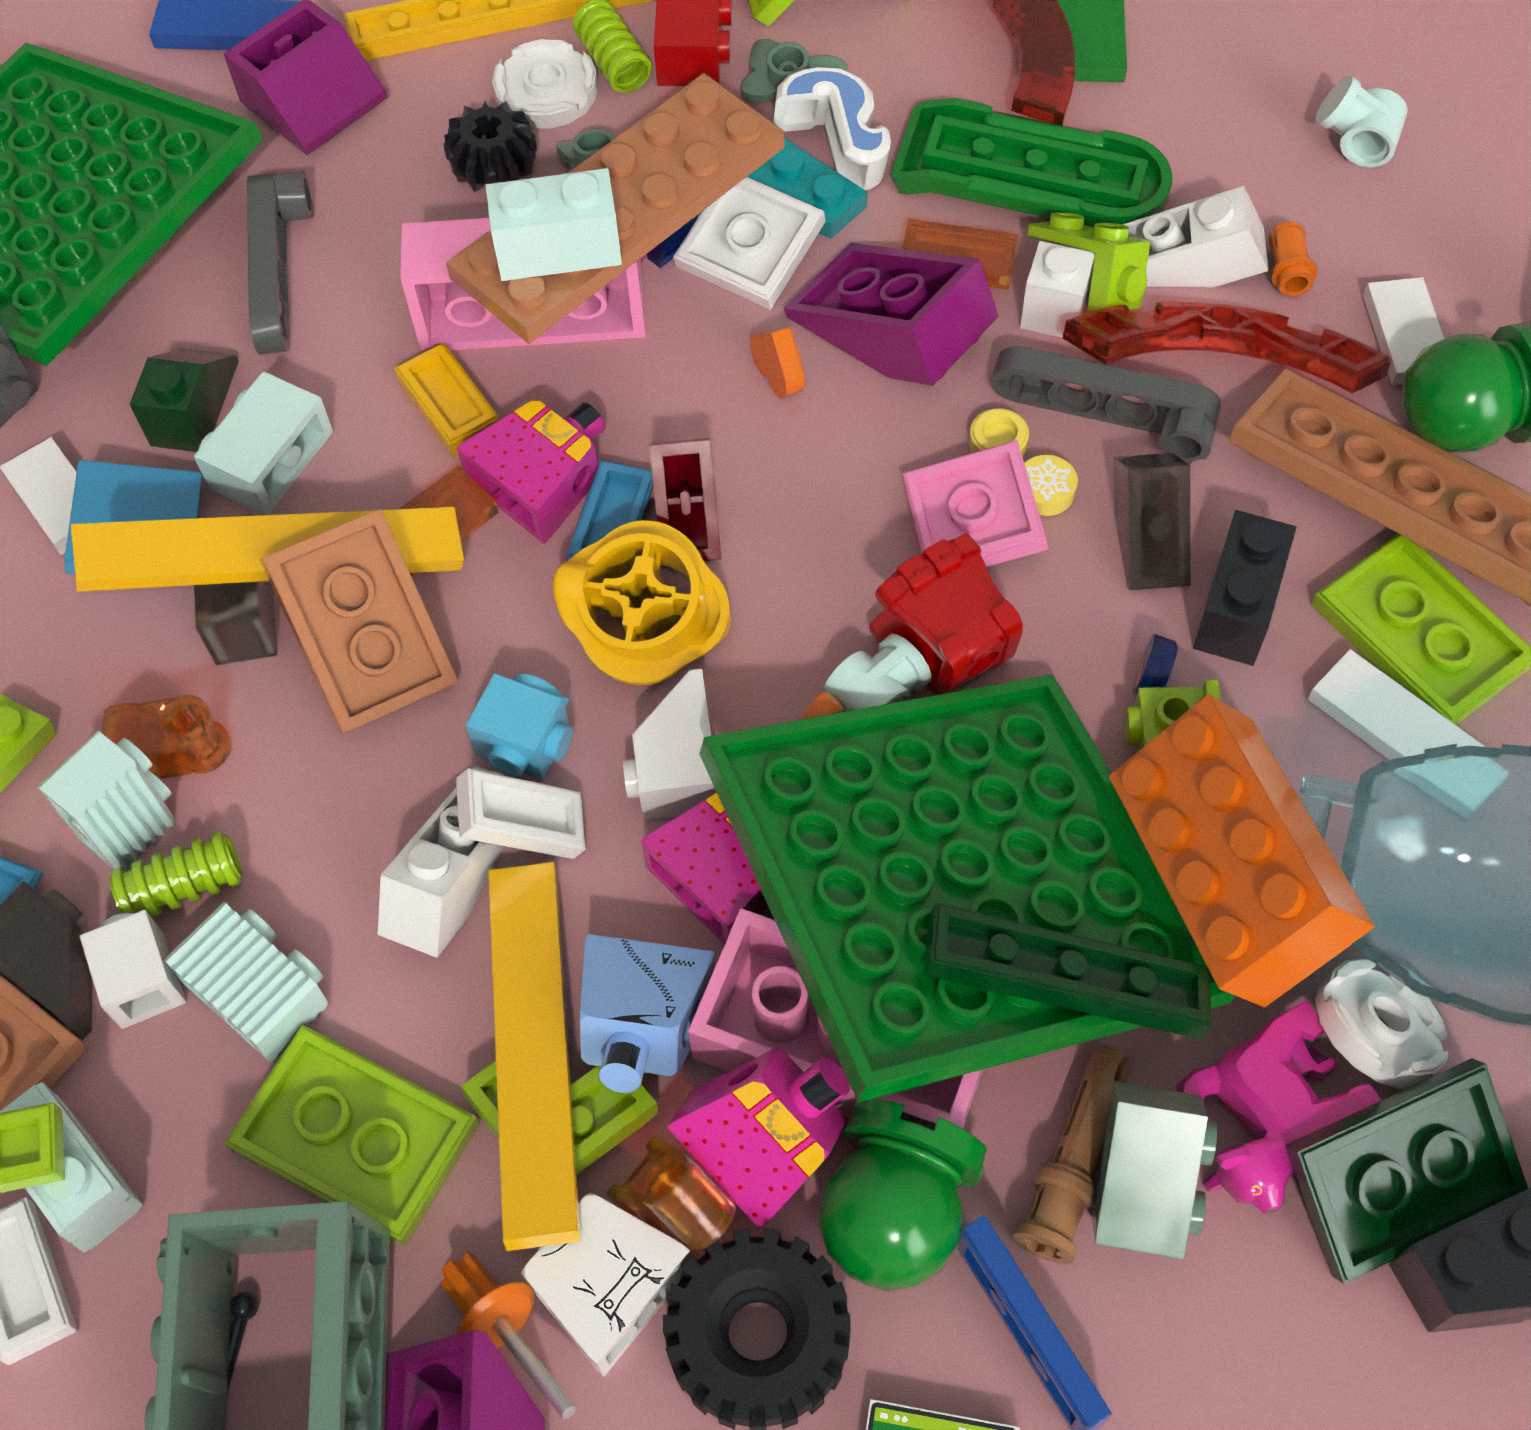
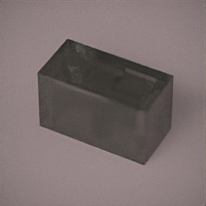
(236, 620)

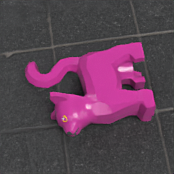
(1270, 1096)

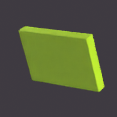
(1424, 629)
(353, 1132)

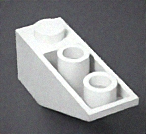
(1204, 242)
(434, 882)

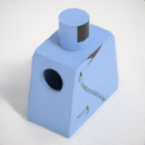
(639, 1007)

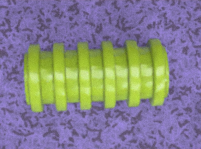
(612, 46)
(177, 876)

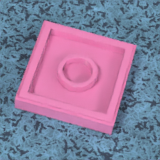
(979, 496)

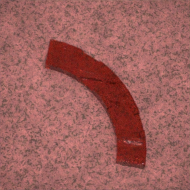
(1044, 57)
(1176, 325)

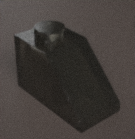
(1153, 519)
(45, 955)

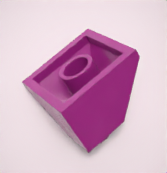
(456, 1386)

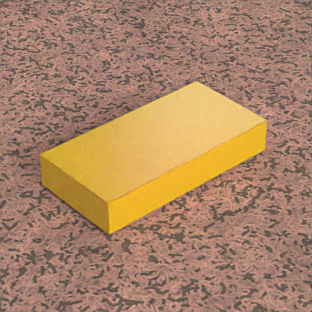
(445, 396)

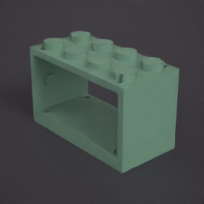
(348, 1312)

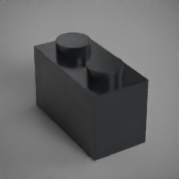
(1245, 587)

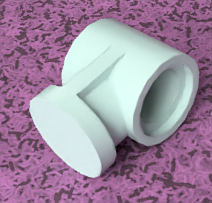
(1365, 119)
(879, 679)

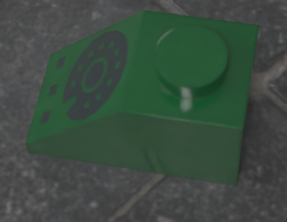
(182, 396)

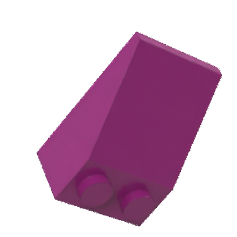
(898, 309)

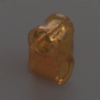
(168, 732)
(675, 1197)

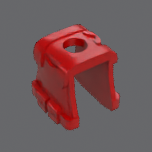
(949, 613)

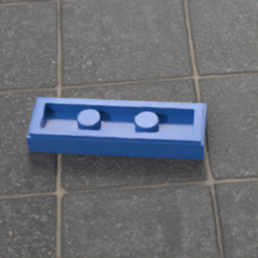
(211, 22)
(1032, 1327)

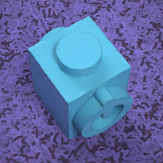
(520, 725)

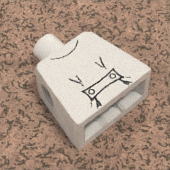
(608, 1281)

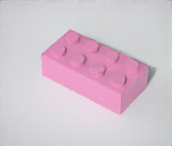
(451, 316)
(763, 1005)

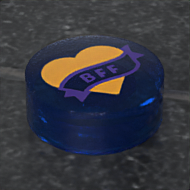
(1156, 663)

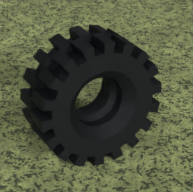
(747, 1273)

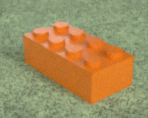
(1239, 853)

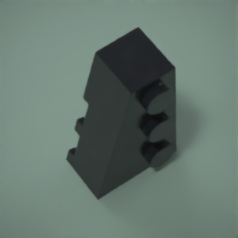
(1473, 1269)

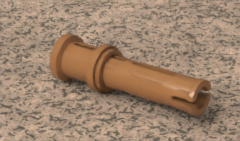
(1066, 1181)

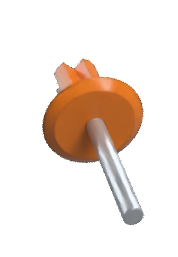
(501, 1314)

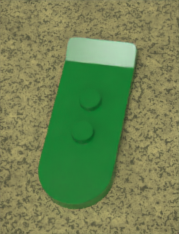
(1029, 164)

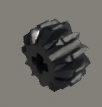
(490, 145)

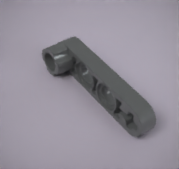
(271, 203)
(1175, 409)

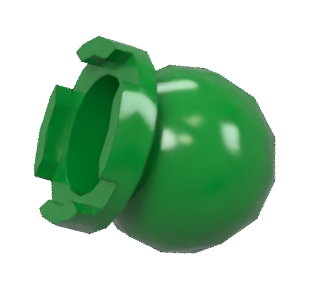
(1471, 390)
(894, 1202)

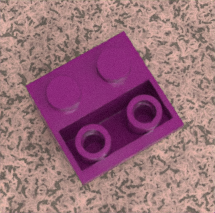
(304, 76)

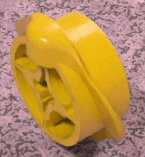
(590, 584)

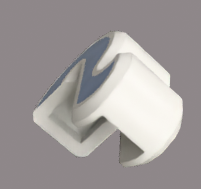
(846, 110)

